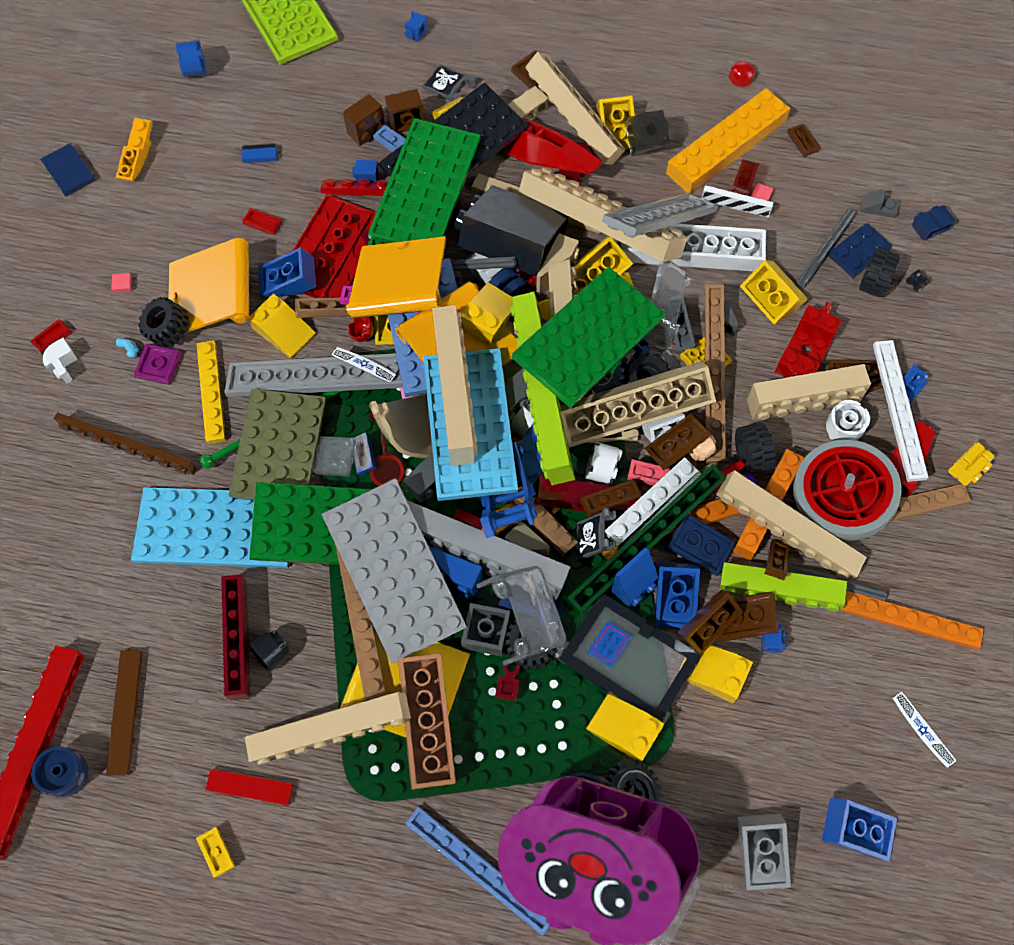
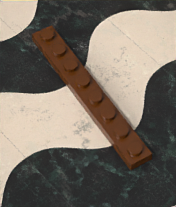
(130, 446)

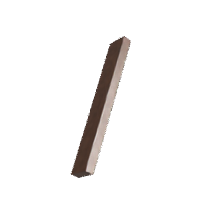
(124, 713)

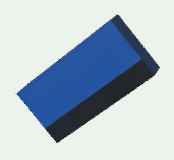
(259, 153)

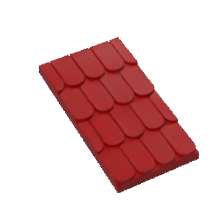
(335, 244)

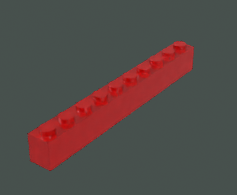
(35, 737)

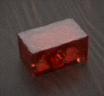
(745, 177)

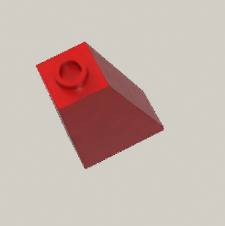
(925, 436)

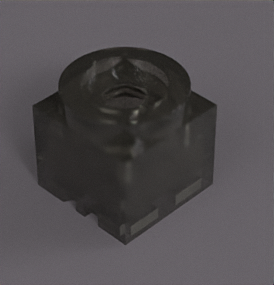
(647, 132)

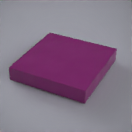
(157, 364)

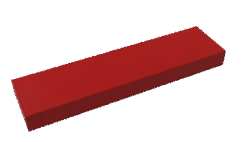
(249, 787)

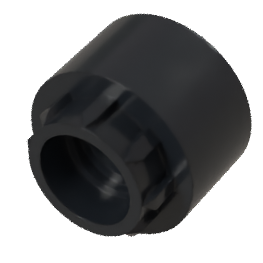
(269, 649)

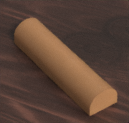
(319, 308)

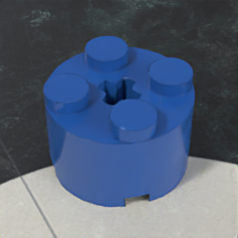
(191, 58)

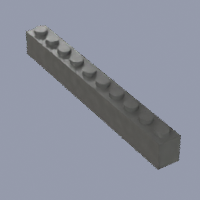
(422, 481)

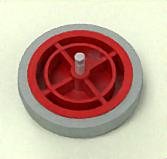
(847, 489)

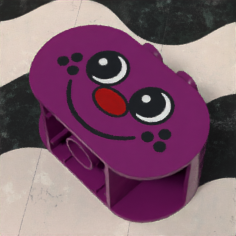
(599, 861)

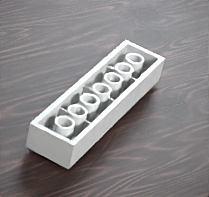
(713, 248)

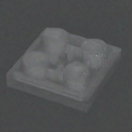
(334, 456)

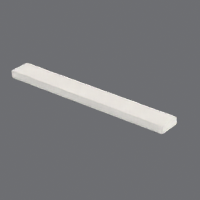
(900, 411)

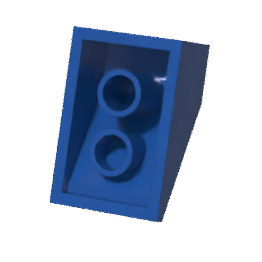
(287, 274)
(459, 574)
(635, 579)
(676, 593)
(859, 829)

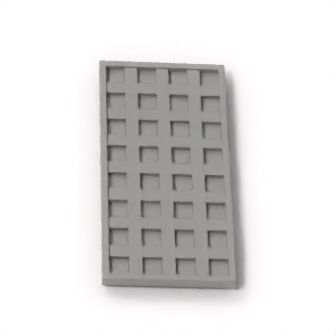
(394, 570)

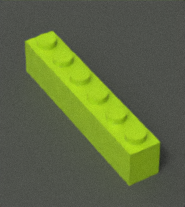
(795, 588)

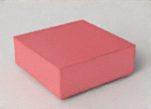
(762, 192)
(121, 282)

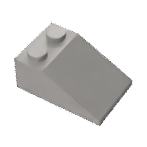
(764, 851)

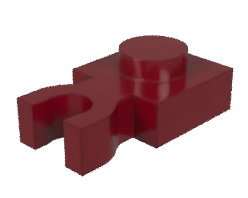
(508, 685)

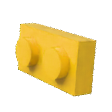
(215, 852)

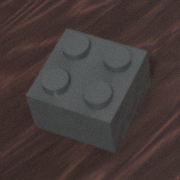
(486, 629)

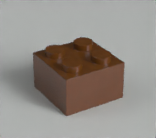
(403, 109)
(363, 119)

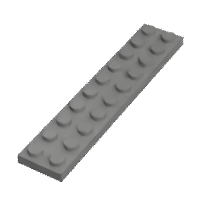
(658, 214)
(308, 375)

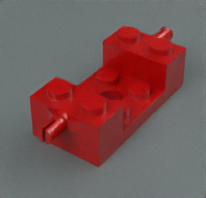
(813, 331)

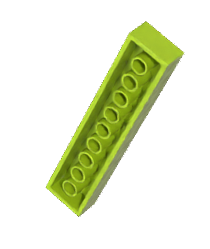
(544, 406)

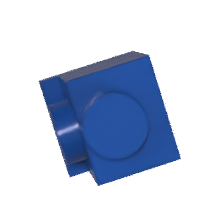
(416, 26)
(773, 642)

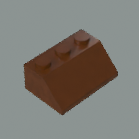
(711, 621)

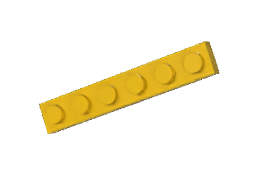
(211, 392)

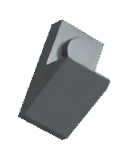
(878, 204)

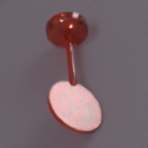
(387, 466)

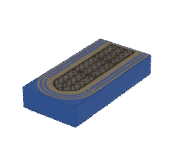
(364, 454)

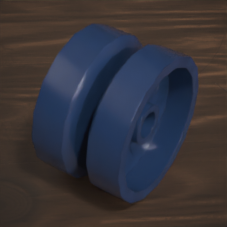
(510, 282)
(59, 772)

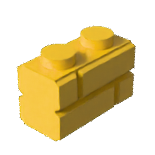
(971, 463)

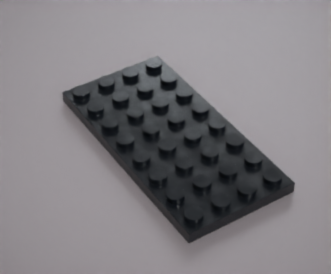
(478, 113)

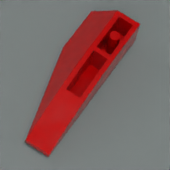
(551, 149)

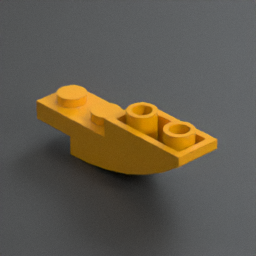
(136, 151)

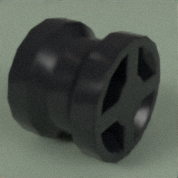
(917, 280)

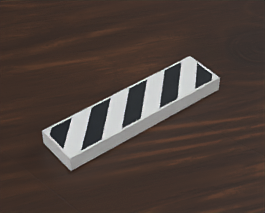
(737, 201)

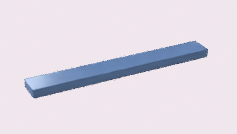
(471, 864)

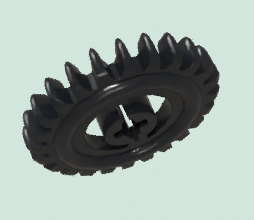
(627, 772)

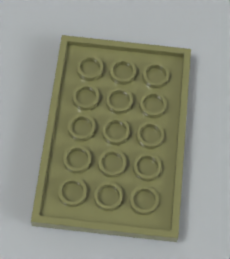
(277, 441)

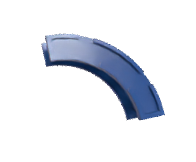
(491, 519)

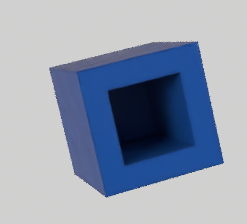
(365, 170)

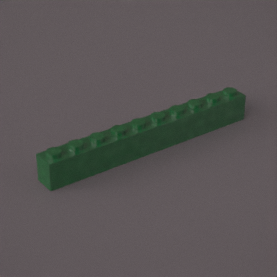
(645, 536)

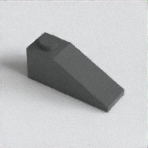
(685, 338)

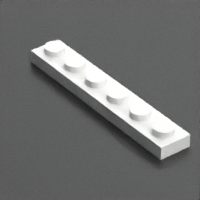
(650, 502)

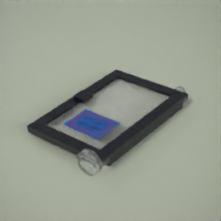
(629, 657)

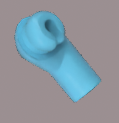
(130, 346)

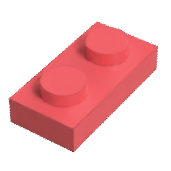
(646, 472)

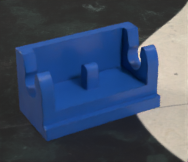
(914, 383)

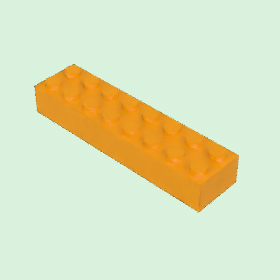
(727, 141)

